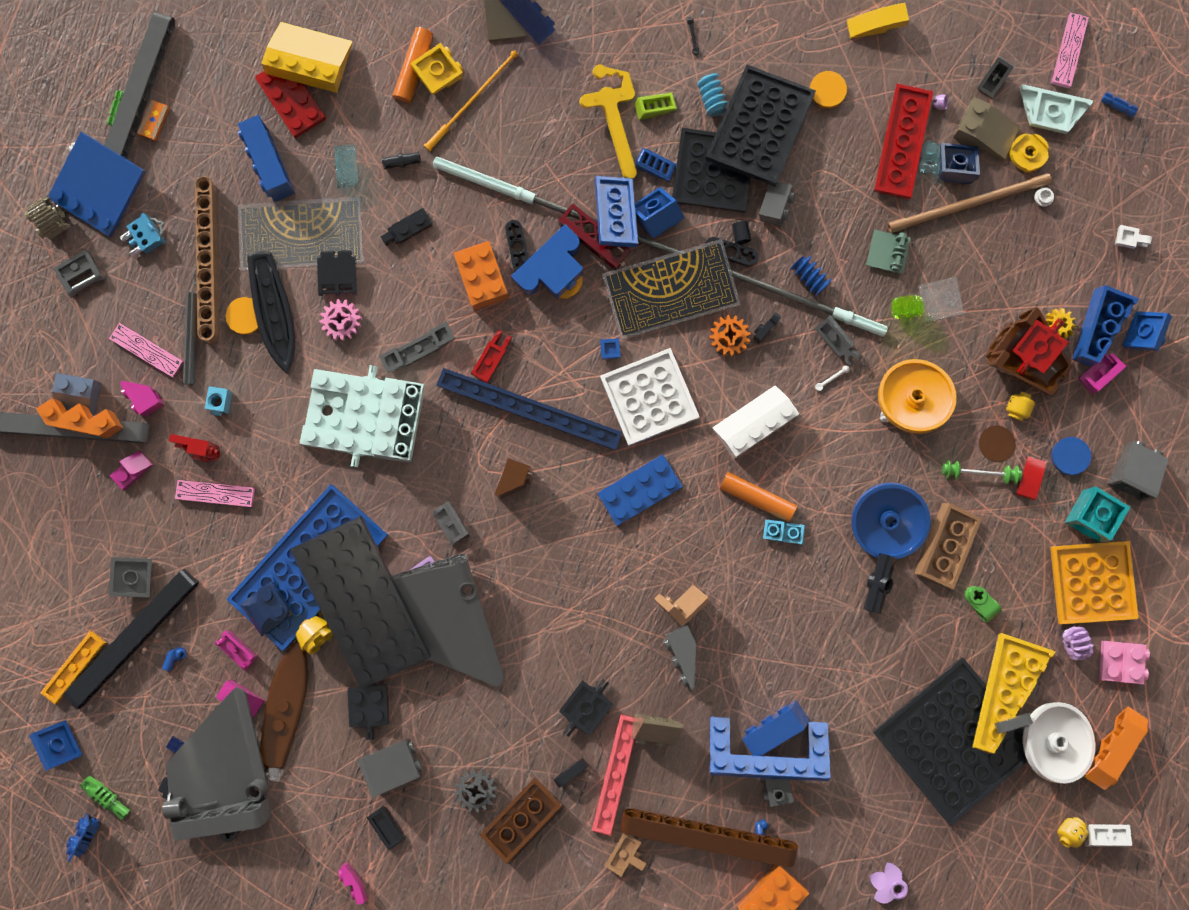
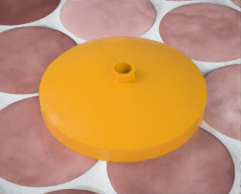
(924, 382)

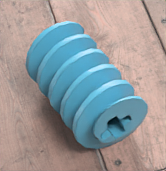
(711, 96)

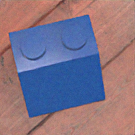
(658, 212)

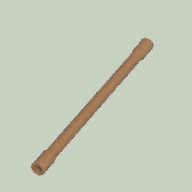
(1033, 183)

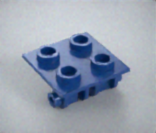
(78, 844)

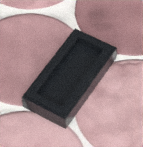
(386, 827)

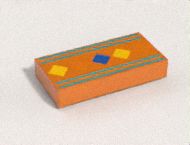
(153, 120)

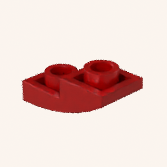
(1031, 478)

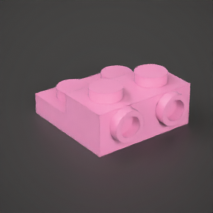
(1123, 662)

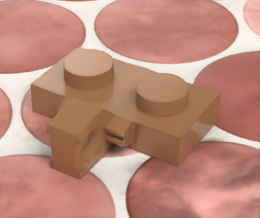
(625, 855)

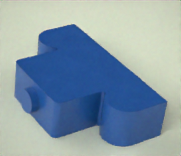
(551, 265)

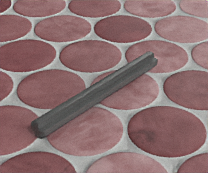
(190, 339)

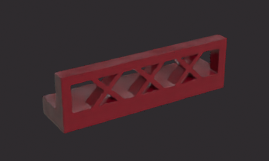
(588, 241)

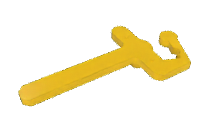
(608, 99)

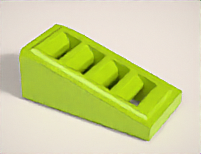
(656, 111)

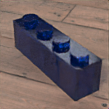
(531, 18)

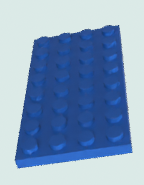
(280, 567)

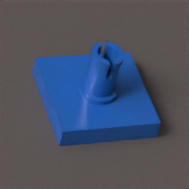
(1147, 331)
(55, 745)

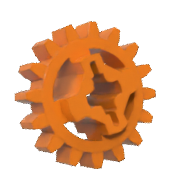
(737, 335)

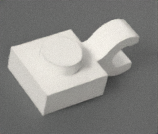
(1130, 237)

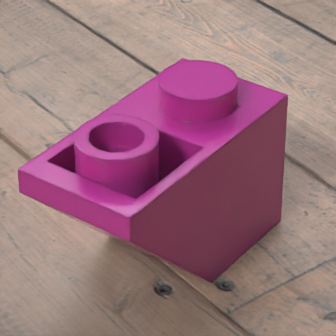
(143, 398)

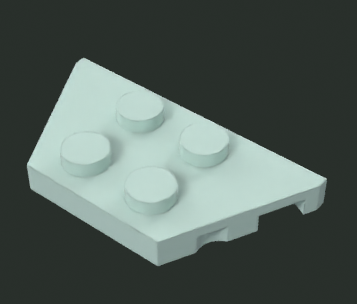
(1052, 109)

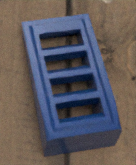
(658, 159)

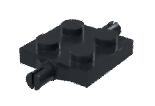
(368, 707)
(586, 707)

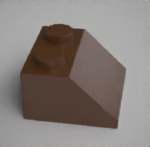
(514, 478)

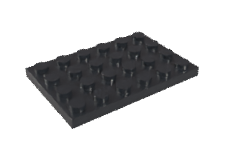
(760, 125)

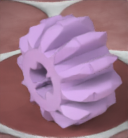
(1077, 643)

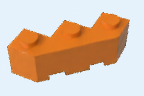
(79, 419)
(1117, 748)

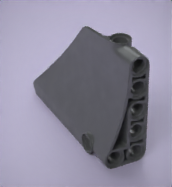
(450, 618)
(216, 775)

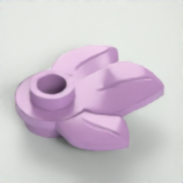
(885, 884)

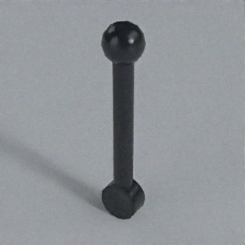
(695, 50)

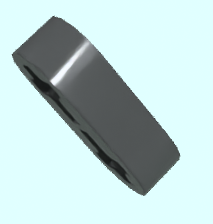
(1013, 723)

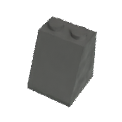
(1139, 471)
(390, 767)

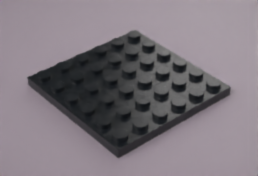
(935, 742)

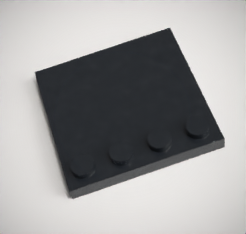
(703, 182)

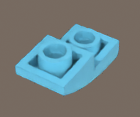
(784, 532)

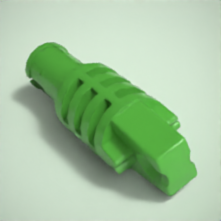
(104, 797)

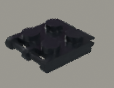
(336, 273)

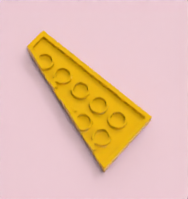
(1010, 682)

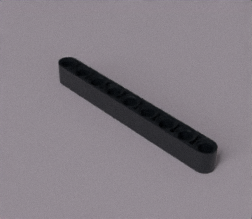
(130, 639)

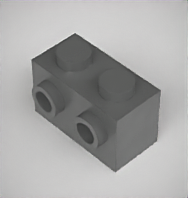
(776, 204)
(777, 791)

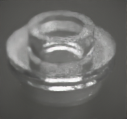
(275, 774)

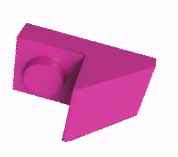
(131, 469)

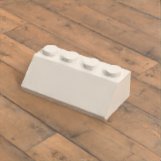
(755, 421)

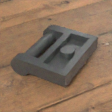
(75, 268)

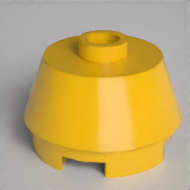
(313, 634)

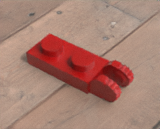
(490, 358)

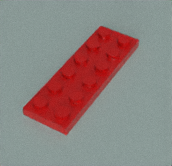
(903, 141)

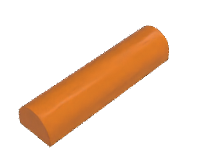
(408, 78)
(758, 497)

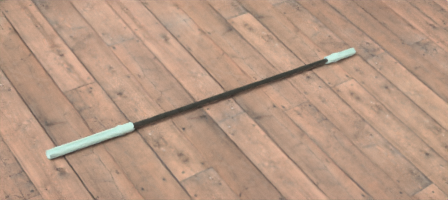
(529, 197)

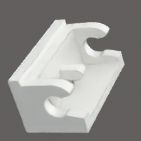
(1108, 836)

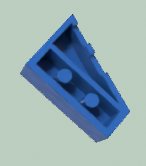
(776, 729)

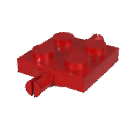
(1040, 346)

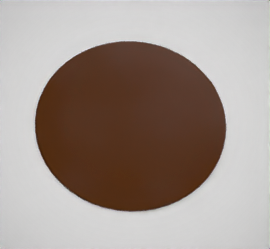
(997, 443)

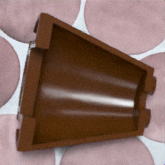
(1005, 360)

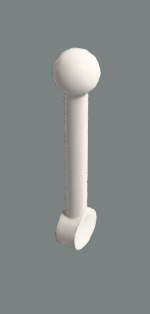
(819, 386)

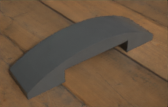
(418, 348)

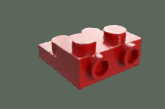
(199, 449)

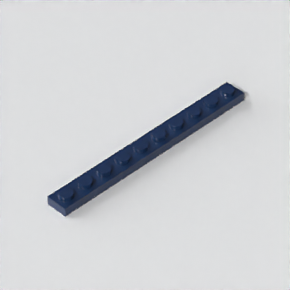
(529, 409)

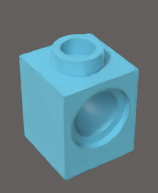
(215, 393)

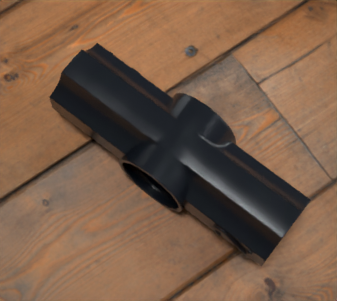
(880, 583)

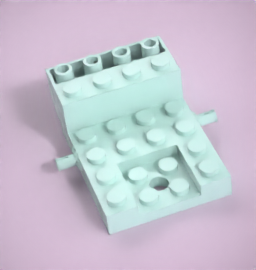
(367, 415)

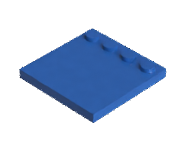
(96, 184)

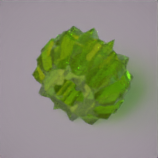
(907, 306)

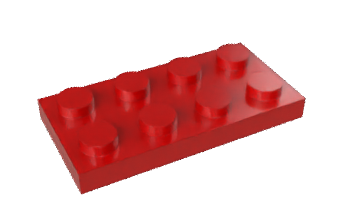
(292, 103)

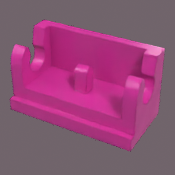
(1100, 374)
(236, 649)

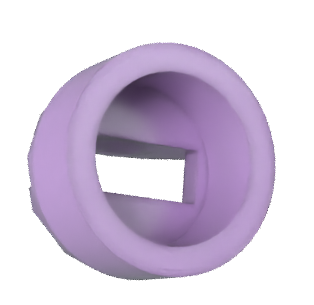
(942, 102)

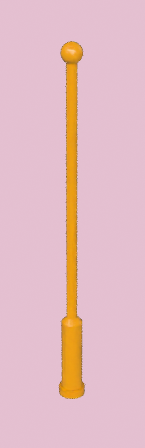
(445, 128)

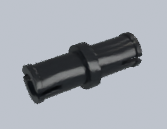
(401, 160)

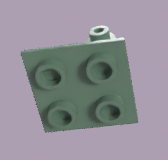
(888, 251)

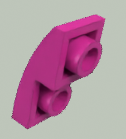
(350, 877)

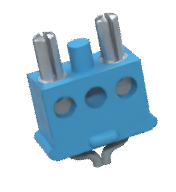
(144, 234)

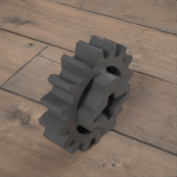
(466, 787)

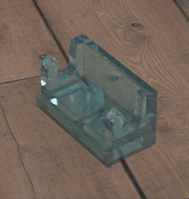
(345, 165)

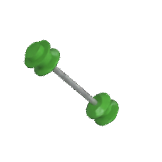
(1008, 474)

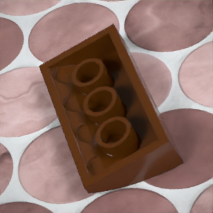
(522, 821)

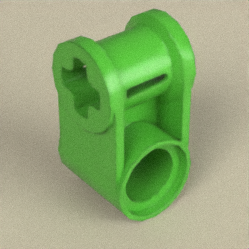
(985, 605)

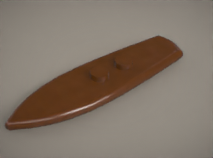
(284, 707)

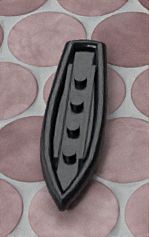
(272, 309)

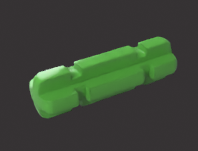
(115, 104)

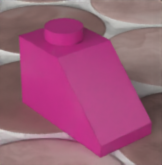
(254, 700)

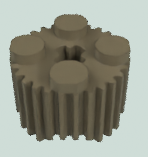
(47, 218)

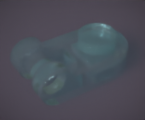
(930, 152)

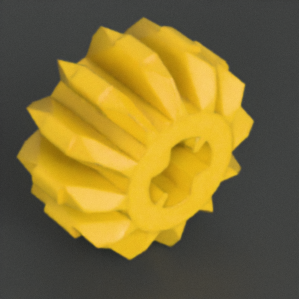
(1068, 327)

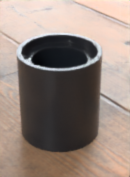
(741, 232)

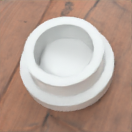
(1044, 197)

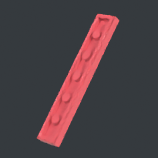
(614, 777)

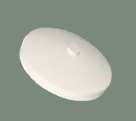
(1059, 743)

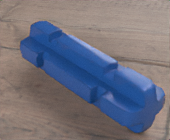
(1119, 104)

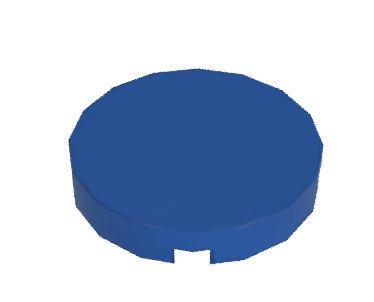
(1071, 456)

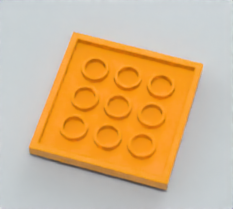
(1094, 582)

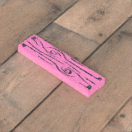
(1069, 50)
(146, 350)
(215, 493)

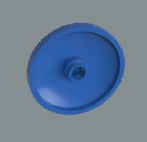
(890, 520)

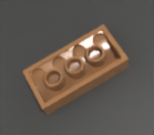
(948, 545)

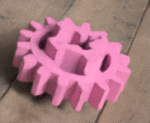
(333, 320)

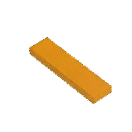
(73, 667)

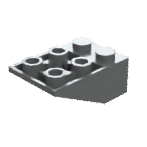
(684, 652)

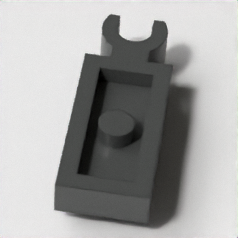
(837, 339)

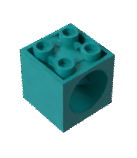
(1097, 514)

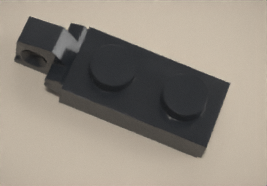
(407, 227)

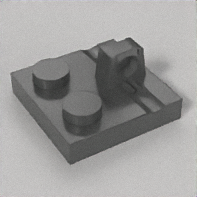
(130, 577)

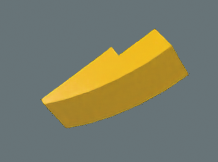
(878, 21)

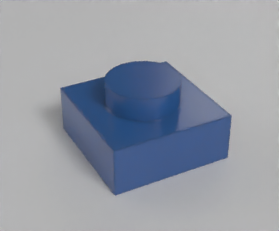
(610, 348)

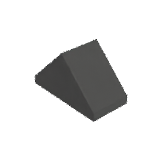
(995, 76)

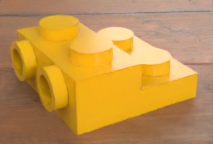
(437, 69)

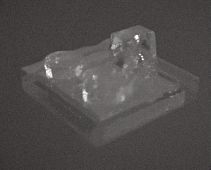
(941, 299)

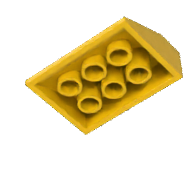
(307, 57)

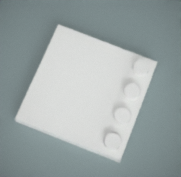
(649, 397)

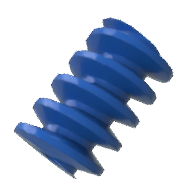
(810, 274)

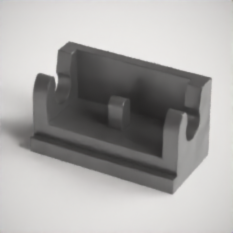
(450, 523)

